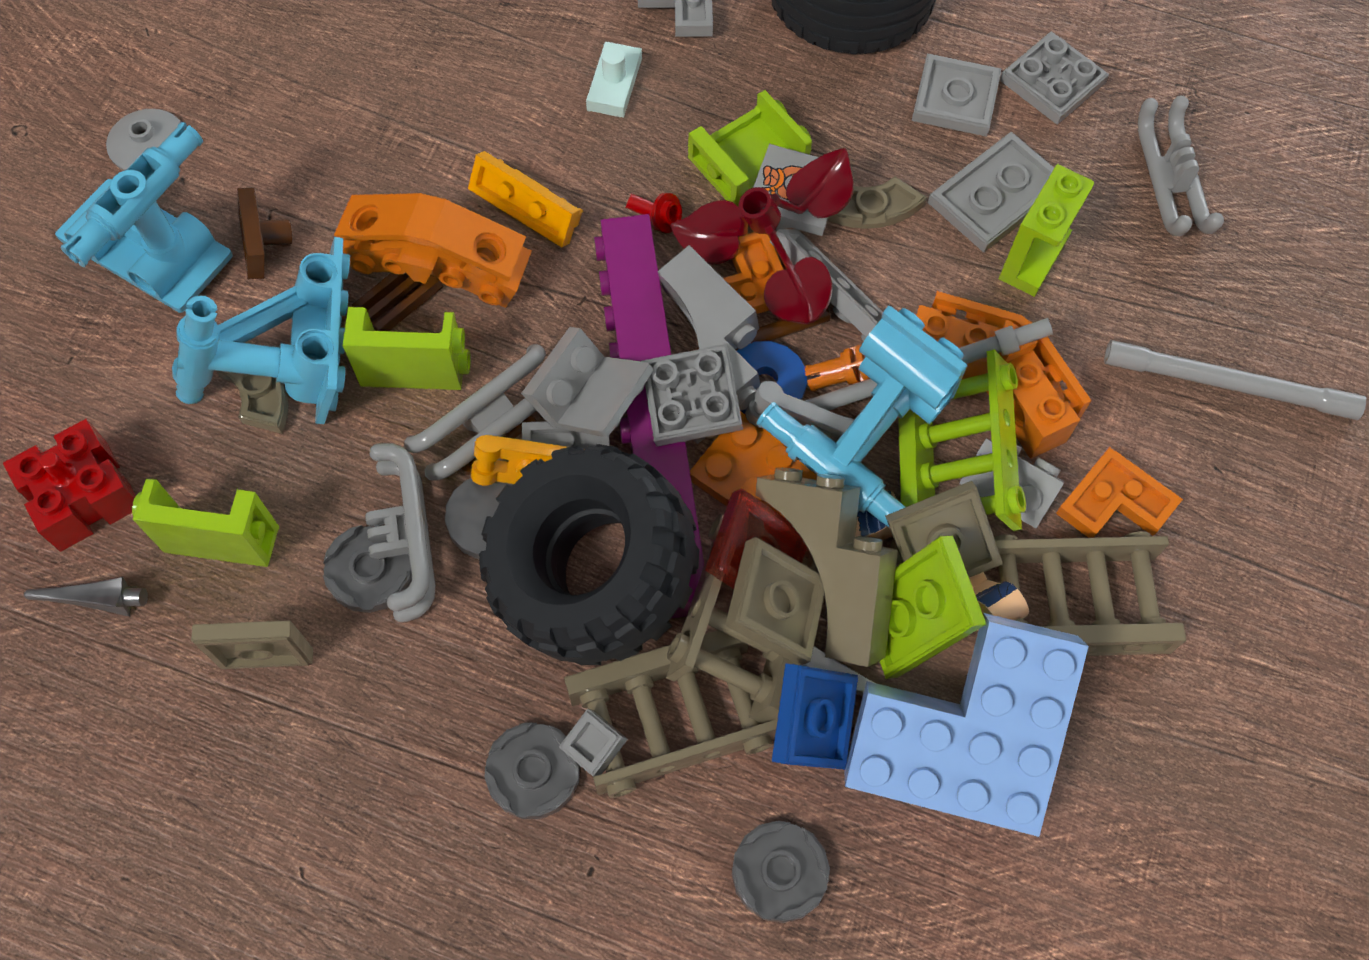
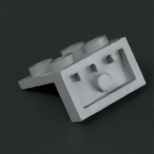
(583, 388)

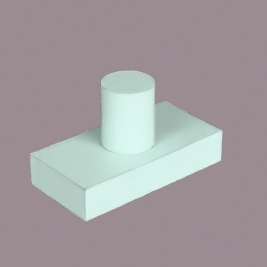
(614, 79)

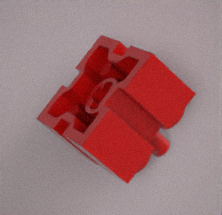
(71, 485)

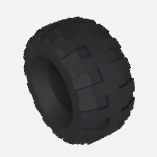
(545, 519)

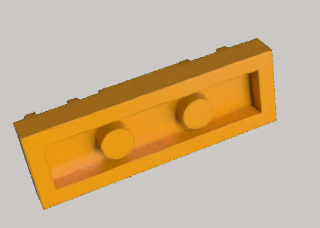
(524, 199)

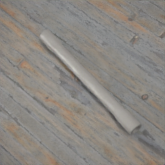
(1322, 399)

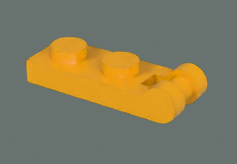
(520, 453)

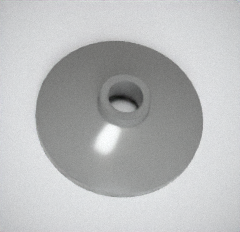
(137, 133)

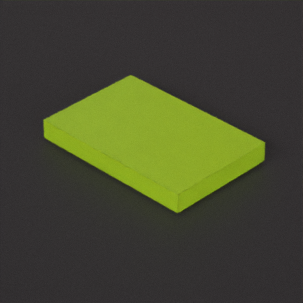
(929, 607)

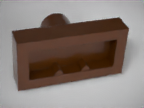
(258, 233)

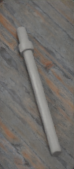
(1005, 341)

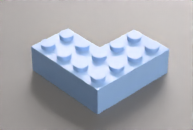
(993, 750)

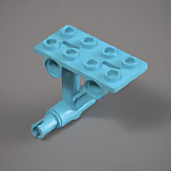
(140, 241)
(305, 365)
(909, 374)

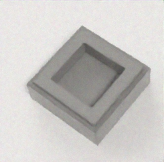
(593, 743)

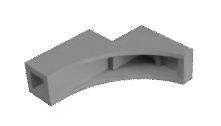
(715, 314)

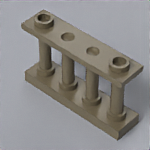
(1105, 634)
(687, 654)
(636, 676)

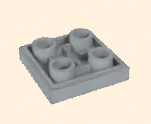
(1054, 77)
(692, 395)

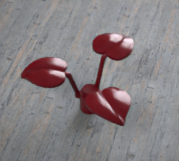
(801, 290)

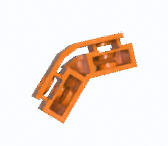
(434, 238)
(1041, 408)

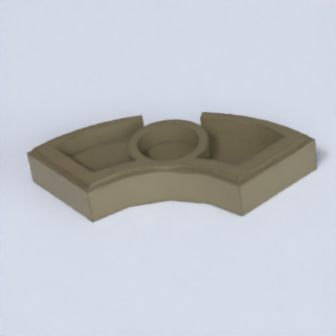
(880, 205)
(262, 400)

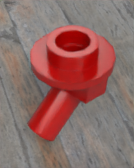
(661, 212)

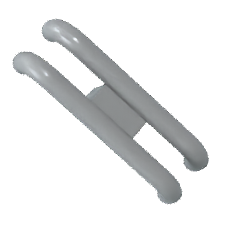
(1175, 170)
(483, 412)
(404, 531)

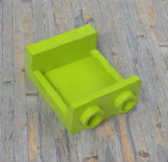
(736, 151)
(1045, 230)
(406, 357)
(241, 537)

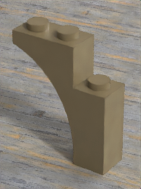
(852, 569)

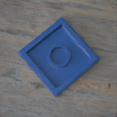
(814, 717)

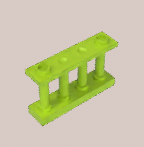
(918, 438)

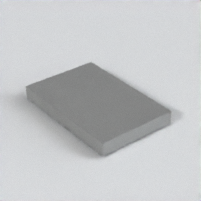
(993, 191)

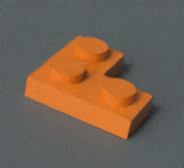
(754, 266)
(1121, 486)

